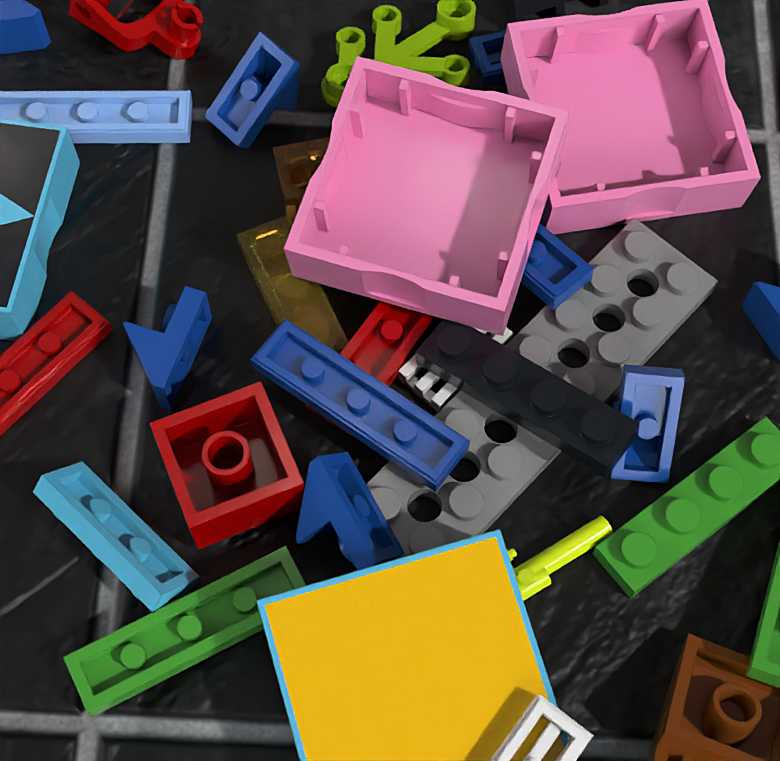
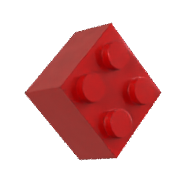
(229, 464)

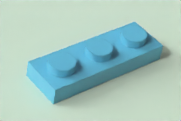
(116, 535)

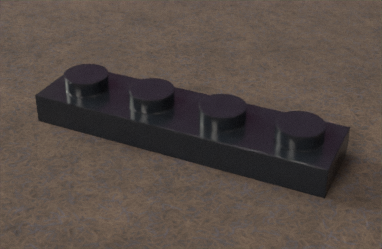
(528, 395)

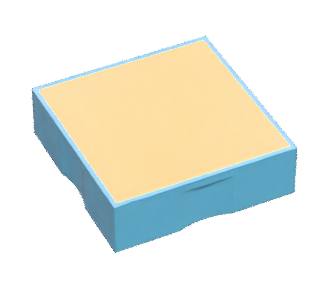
(410, 658)

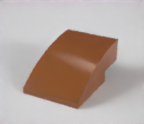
(716, 709)

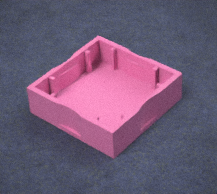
(646, 114)
(428, 195)

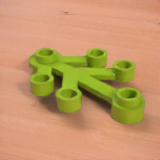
(453, 21)

